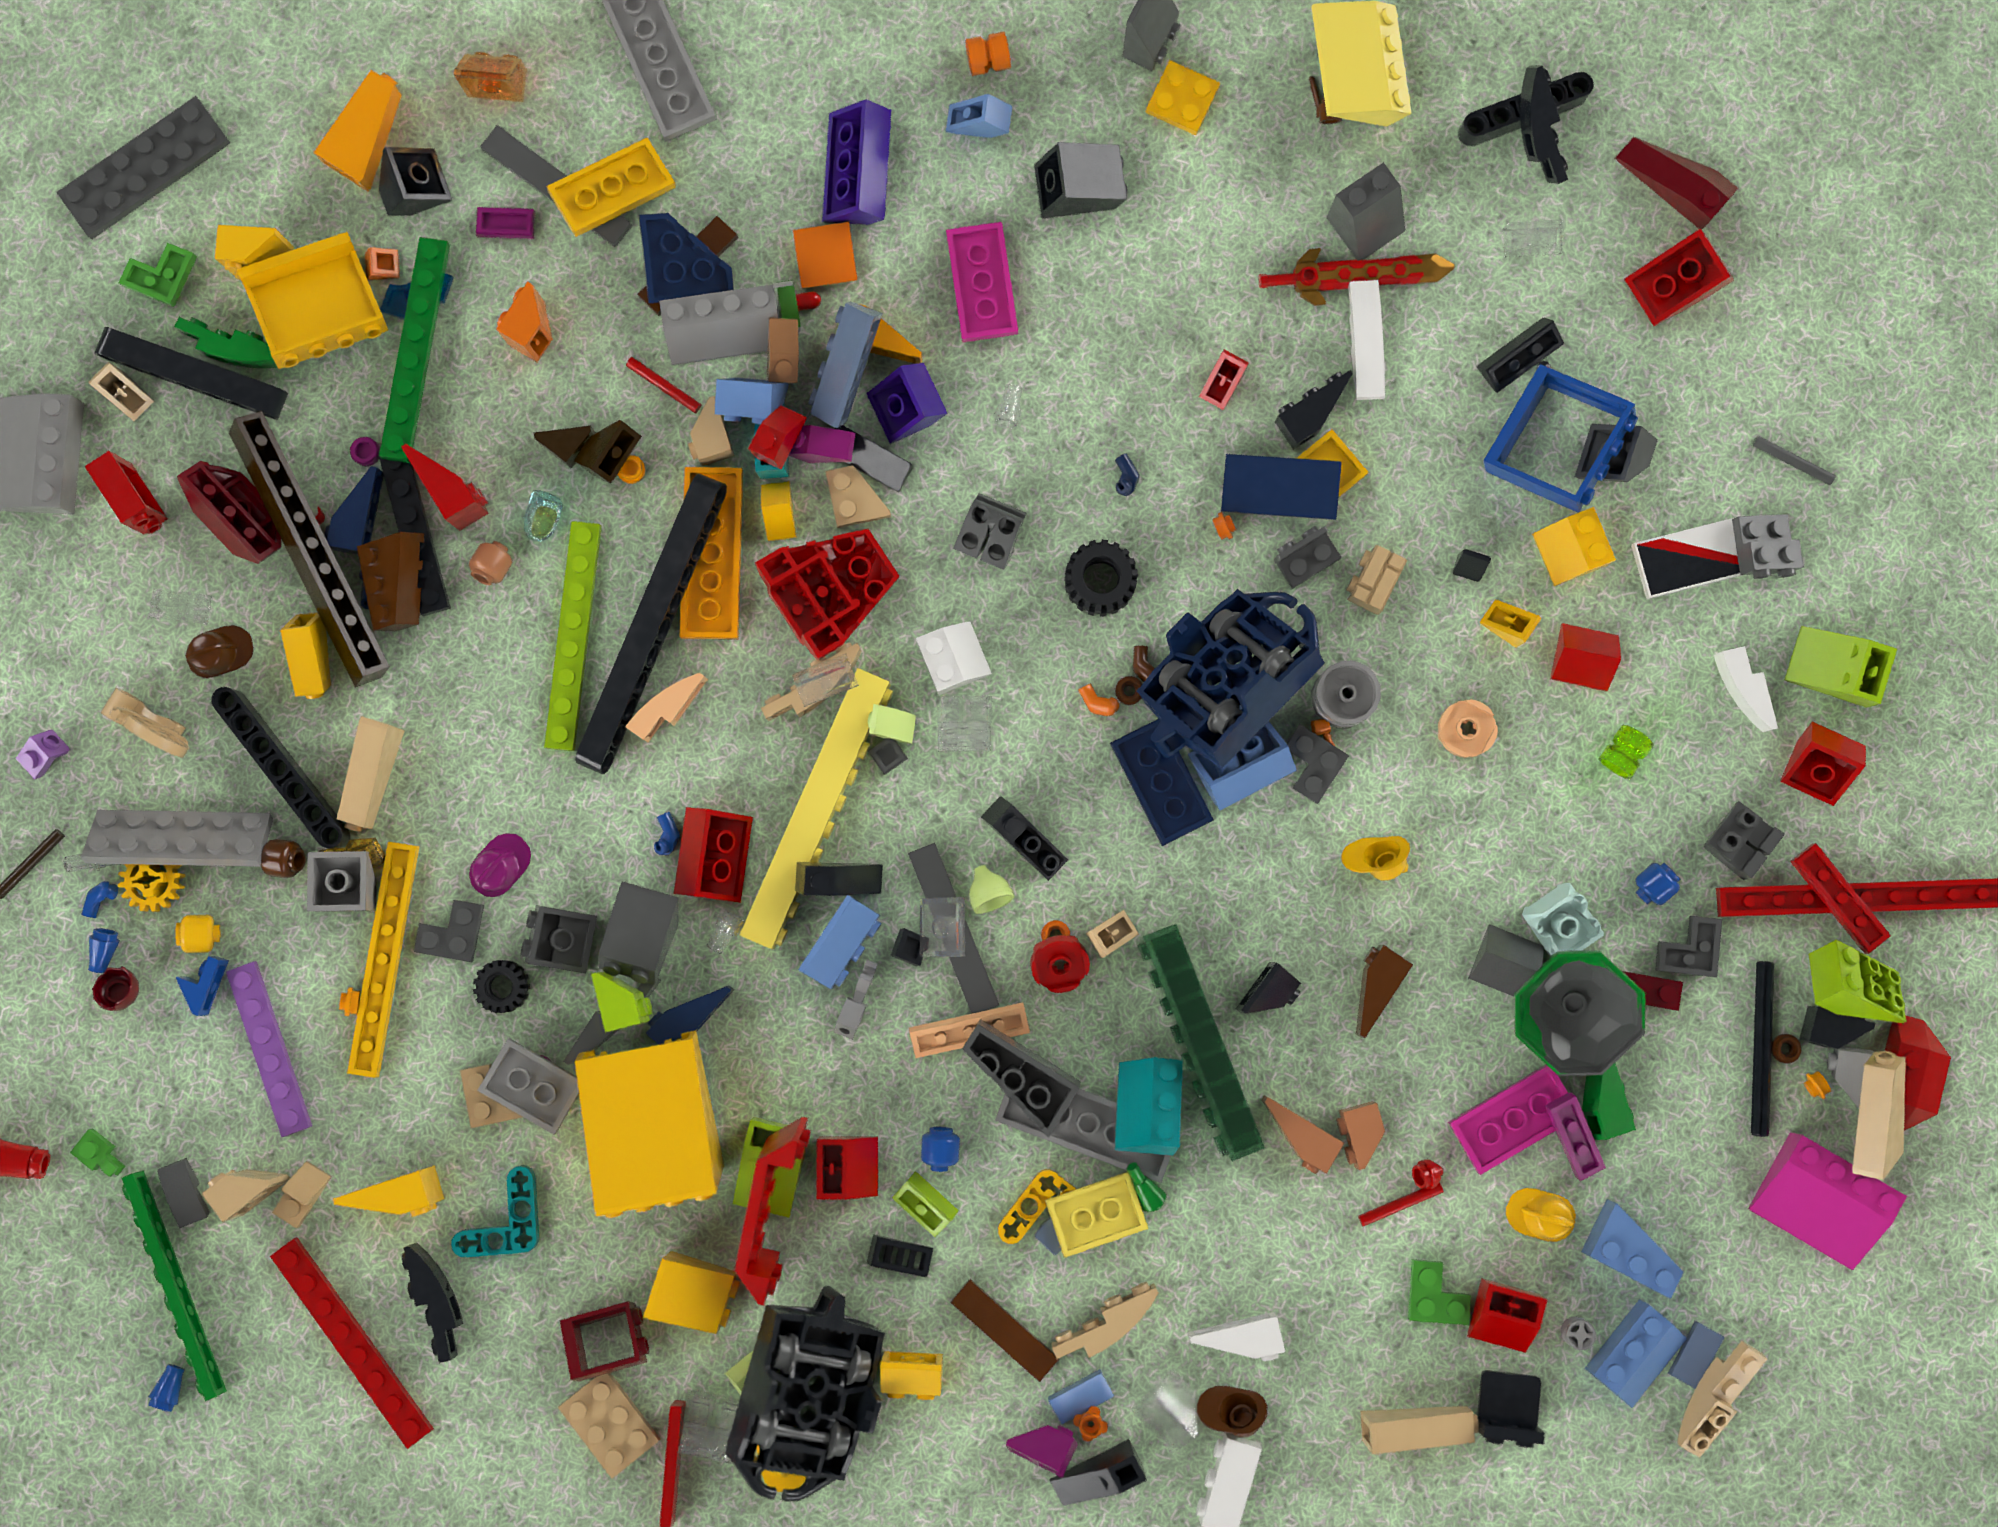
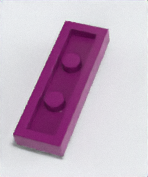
(1575, 1136)

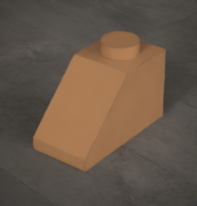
(783, 350)

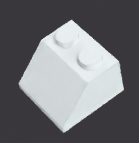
(953, 656)

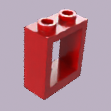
(126, 493)

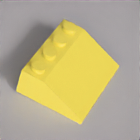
(1361, 61)

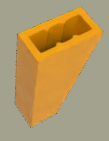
(361, 130)

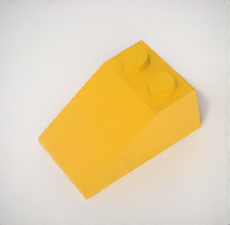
(408, 1193)

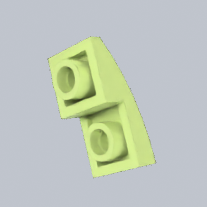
(891, 724)

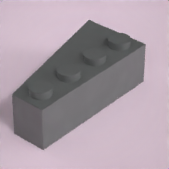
(1024, 1076)

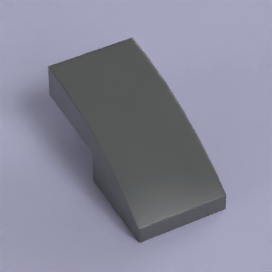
(181, 1193)

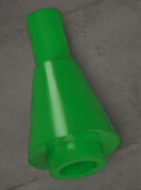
(1149, 1194)

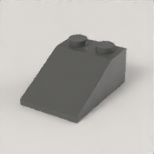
(1149, 30)

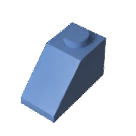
(979, 117)

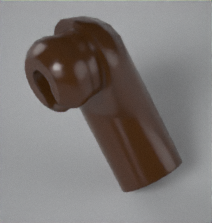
(1141, 666)

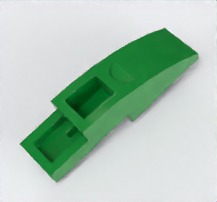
(236, 349)

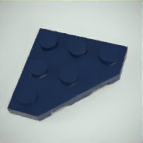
(678, 261)

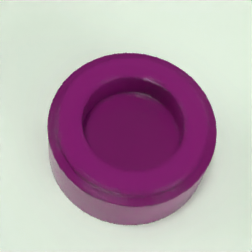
(365, 451)

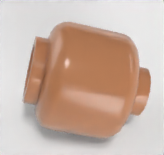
(490, 563)

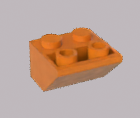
(526, 323)

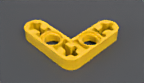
(1035, 1192)

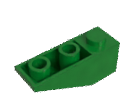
(1607, 1105)

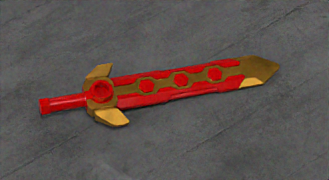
(1336, 275)

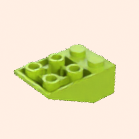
(1841, 666)
(1855, 984)
(786, 1178)

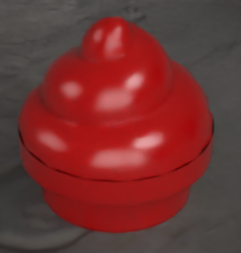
(1427, 1174)

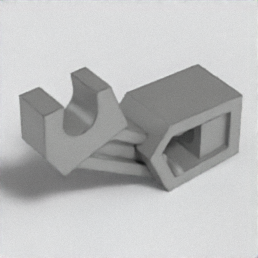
(854, 1008)

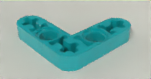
(509, 1233)

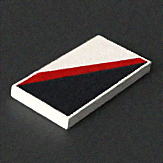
(1687, 559)

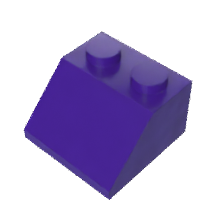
(906, 402)

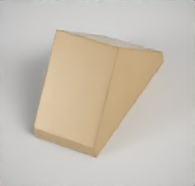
(121, 391)
(1112, 934)

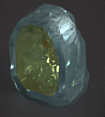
(542, 515)

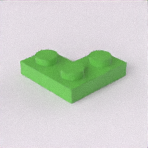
(165, 280)
(1428, 1301)

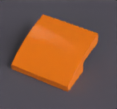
(825, 255)

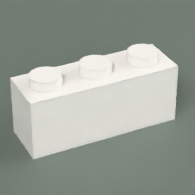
(1228, 1482)

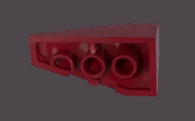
(1683, 183)

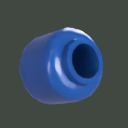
(1657, 884)
(940, 1148)

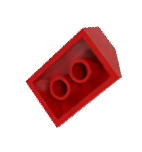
(713, 854)

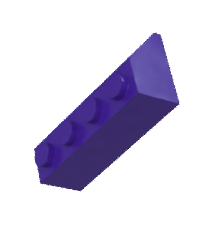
(857, 164)

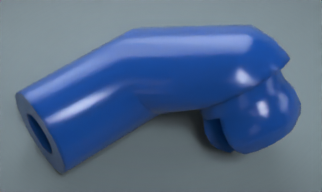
(96, 895)

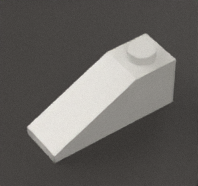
(1248, 1337)

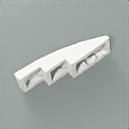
(1367, 340)

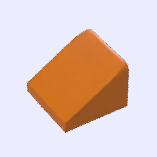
(381, 263)

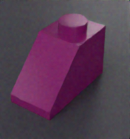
(823, 445)
(1046, 1448)

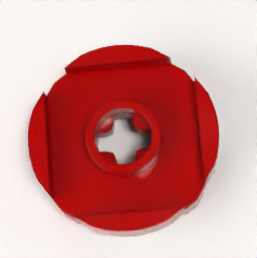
(1053, 949)

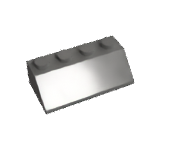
(718, 324)

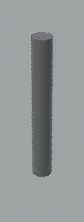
(1794, 460)

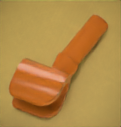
(1322, 727)

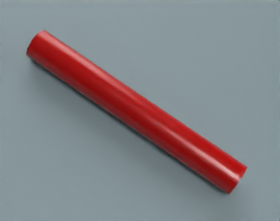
(663, 385)
(1399, 1205)

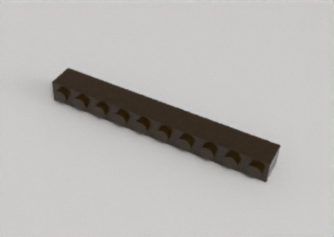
(308, 549)

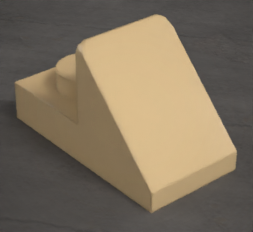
(301, 1194)

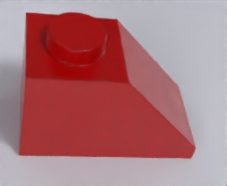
(777, 436)

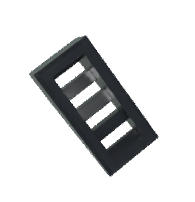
(874, 1253)

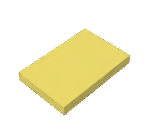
(1096, 1214)

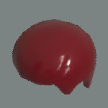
(116, 989)

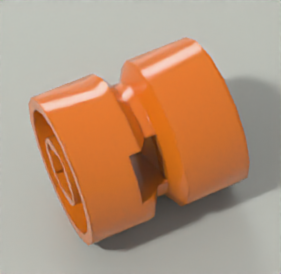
(988, 53)

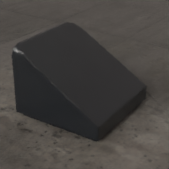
(1471, 565)

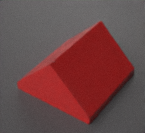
(1586, 657)

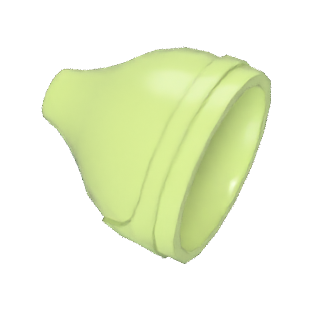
(989, 891)

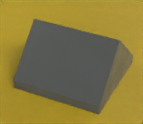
(1505, 960)

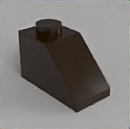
(608, 450)

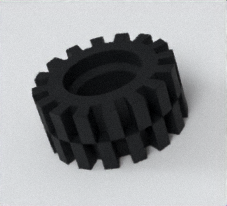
(489, 973)

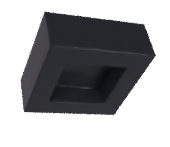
(907, 947)

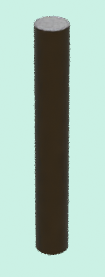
(30, 862)

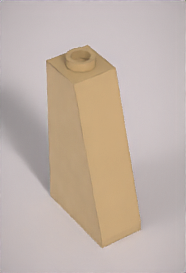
(368, 773)
(1880, 1116)
(1417, 1428)

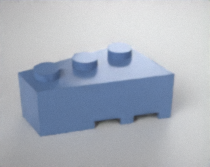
(1629, 1250)

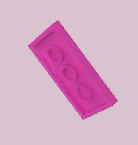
(982, 282)
(1508, 1120)

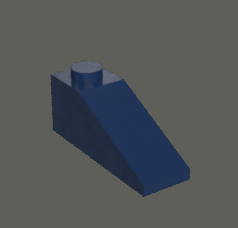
(356, 516)
(686, 1017)

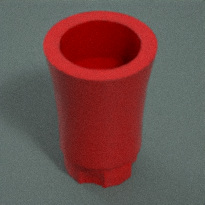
(23, 1160)

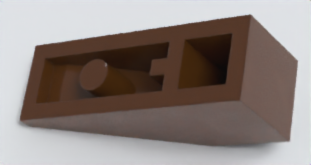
(1379, 983)

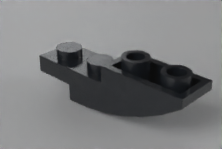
(1537, 113)
(431, 1287)

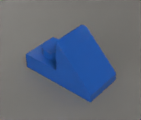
(202, 993)

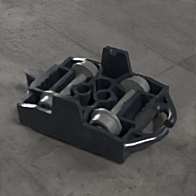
(779, 1390)

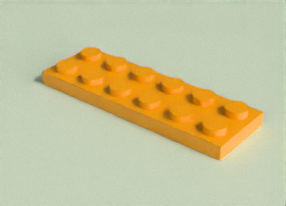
(713, 593)

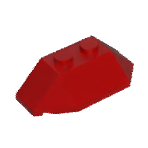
(1924, 1068)

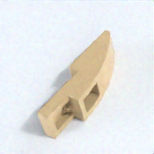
(779, 705)
(1119, 1318)
(1711, 1402)

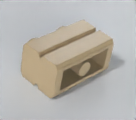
(1376, 579)

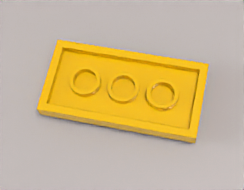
(611, 187)

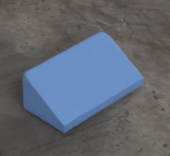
(1080, 1396)

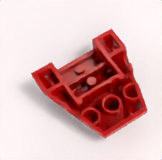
(827, 586)

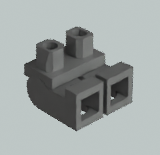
(995, 517)
(1743, 841)

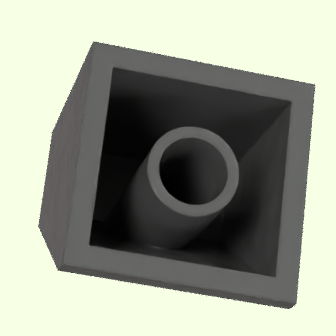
(1368, 212)
(638, 933)

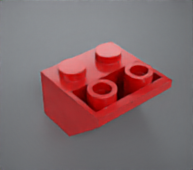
(847, 1167)
(1506, 1315)

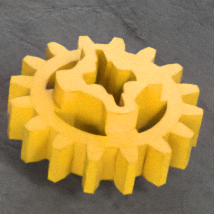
(154, 892)

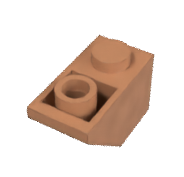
(1363, 1132)

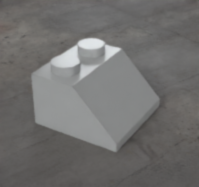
(340, 882)

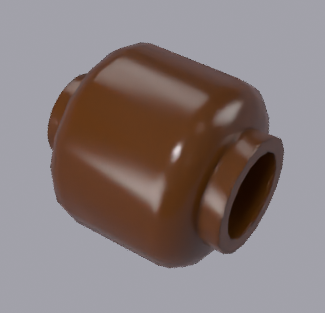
(282, 858)

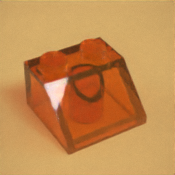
(492, 76)

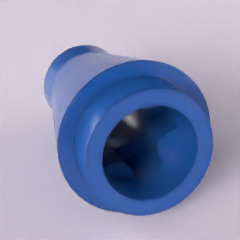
(101, 949)
(167, 1389)

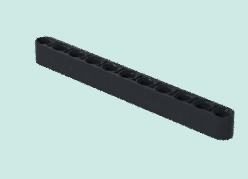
(651, 623)

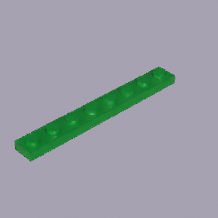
(414, 348)
(177, 1295)

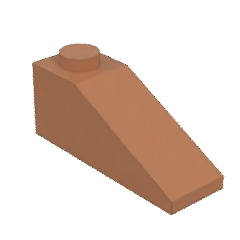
(1307, 1140)

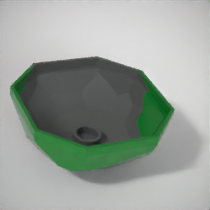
(1579, 1013)

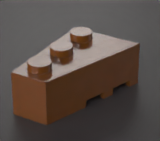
(391, 580)

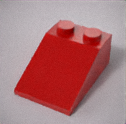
(1679, 278)
(456, 499)

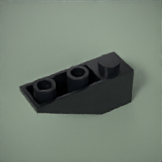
(1306, 418)
(1024, 837)
(1101, 1475)

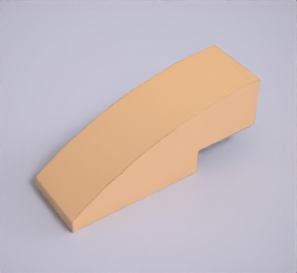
(666, 705)

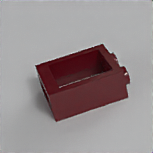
(575, 1348)

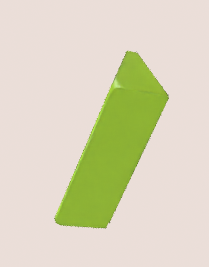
(925, 1204)

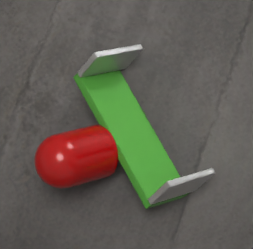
(792, 303)

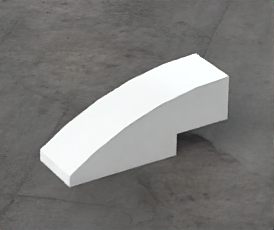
(1746, 689)

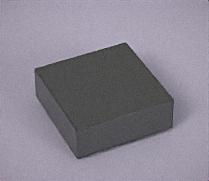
(887, 755)

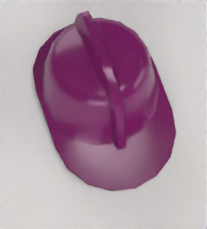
(500, 865)

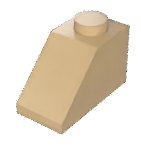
(710, 436)

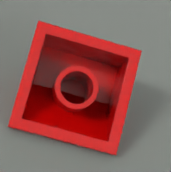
(1824, 763)

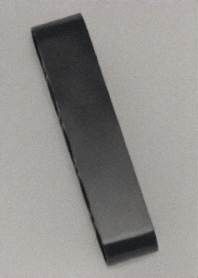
(1510, 110)

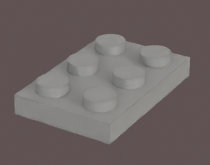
(531, 1086)

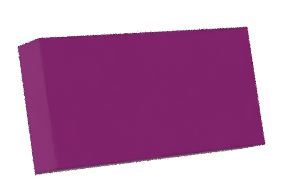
(505, 223)

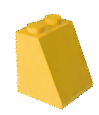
(691, 1293)

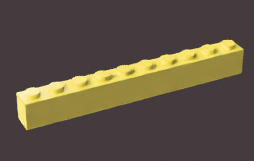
(815, 810)

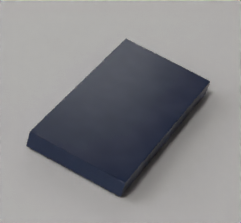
(1281, 486)
(1161, 785)

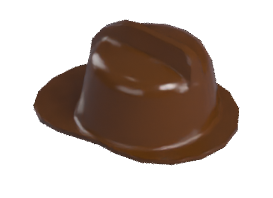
(219, 651)
(1232, 1410)

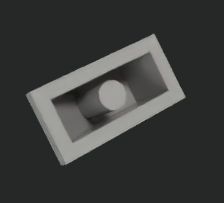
(1848, 1068)

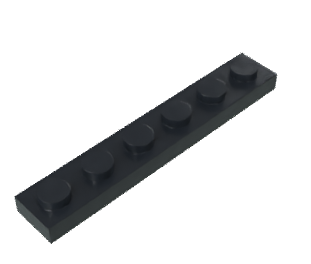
(411, 517)

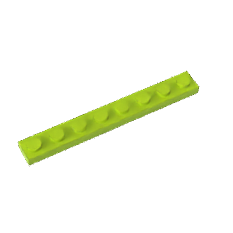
(572, 636)

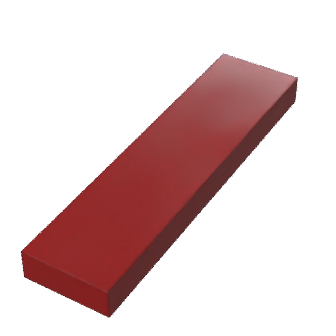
(1840, 898)
(672, 1464)

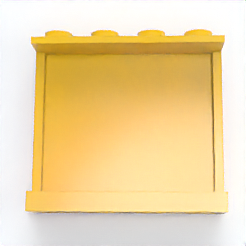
(312, 300)

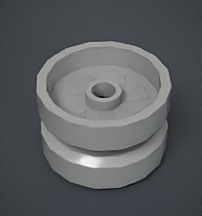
(1343, 711)

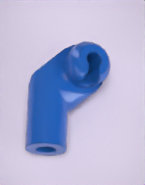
(669, 837)

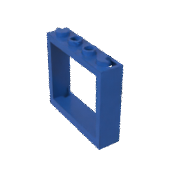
(1593, 396)

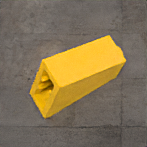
(307, 655)

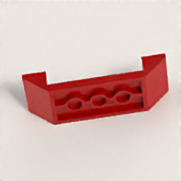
(757, 1265)

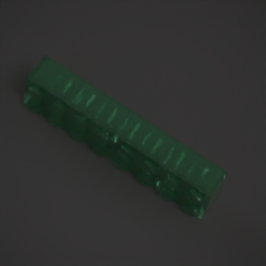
(1202, 1043)

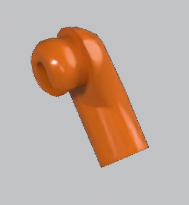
(1096, 704)

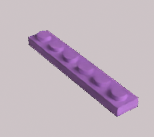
(269, 1049)

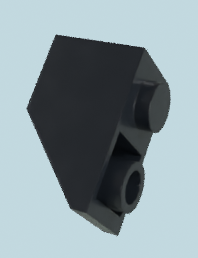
(1830, 1029)

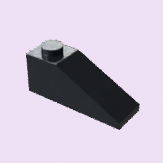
(838, 878)

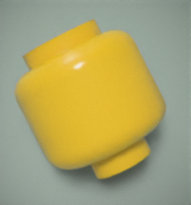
(197, 933)

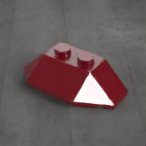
(231, 510)

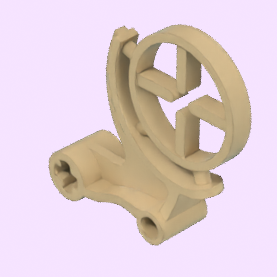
(145, 724)

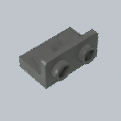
(1307, 556)

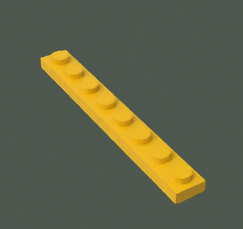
(383, 960)

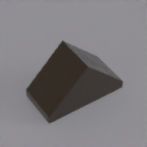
(565, 443)

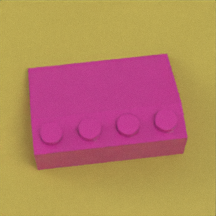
(1825, 1203)

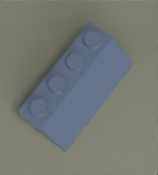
(845, 363)

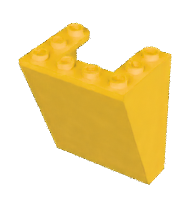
(648, 1126)

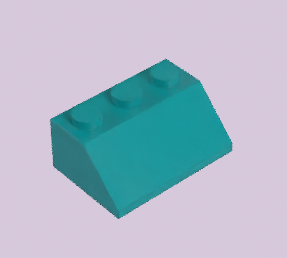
(1149, 1106)

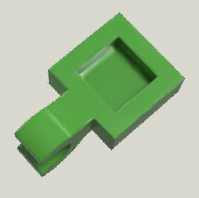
(95, 1152)

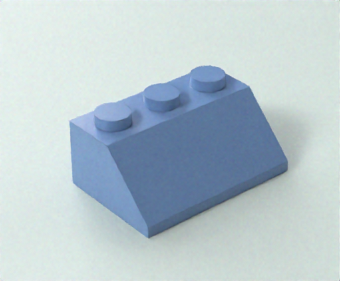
(1255, 766)
(840, 943)
(1636, 1353)

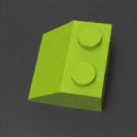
(620, 1002)

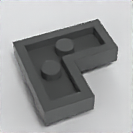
(1323, 762)
(458, 939)
(1700, 953)

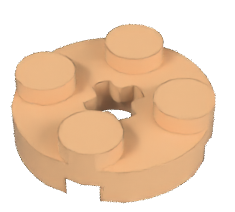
(1483, 723)

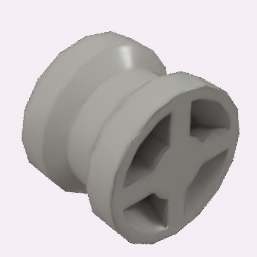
(1584, 1334)

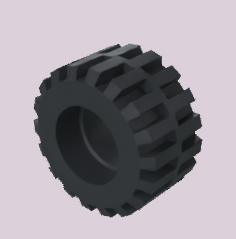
(1100, 602)

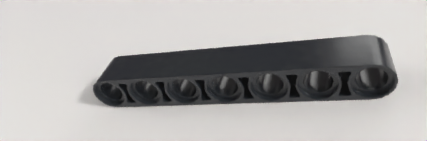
(191, 373)
(271, 759)

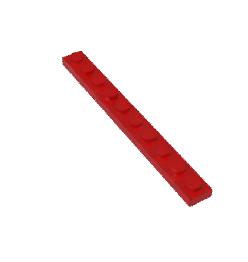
(1876, 895)

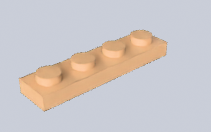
(954, 1032)

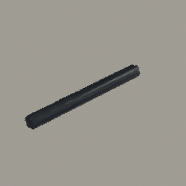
(1762, 1049)

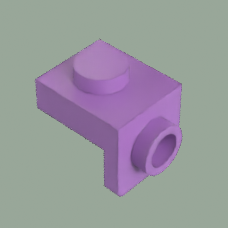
(40, 752)

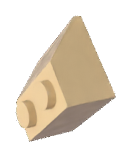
(239, 1192)

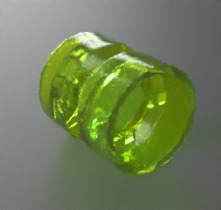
(1628, 748)

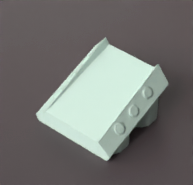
(1563, 920)

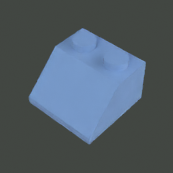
(748, 398)

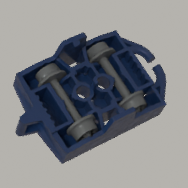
(1207, 655)

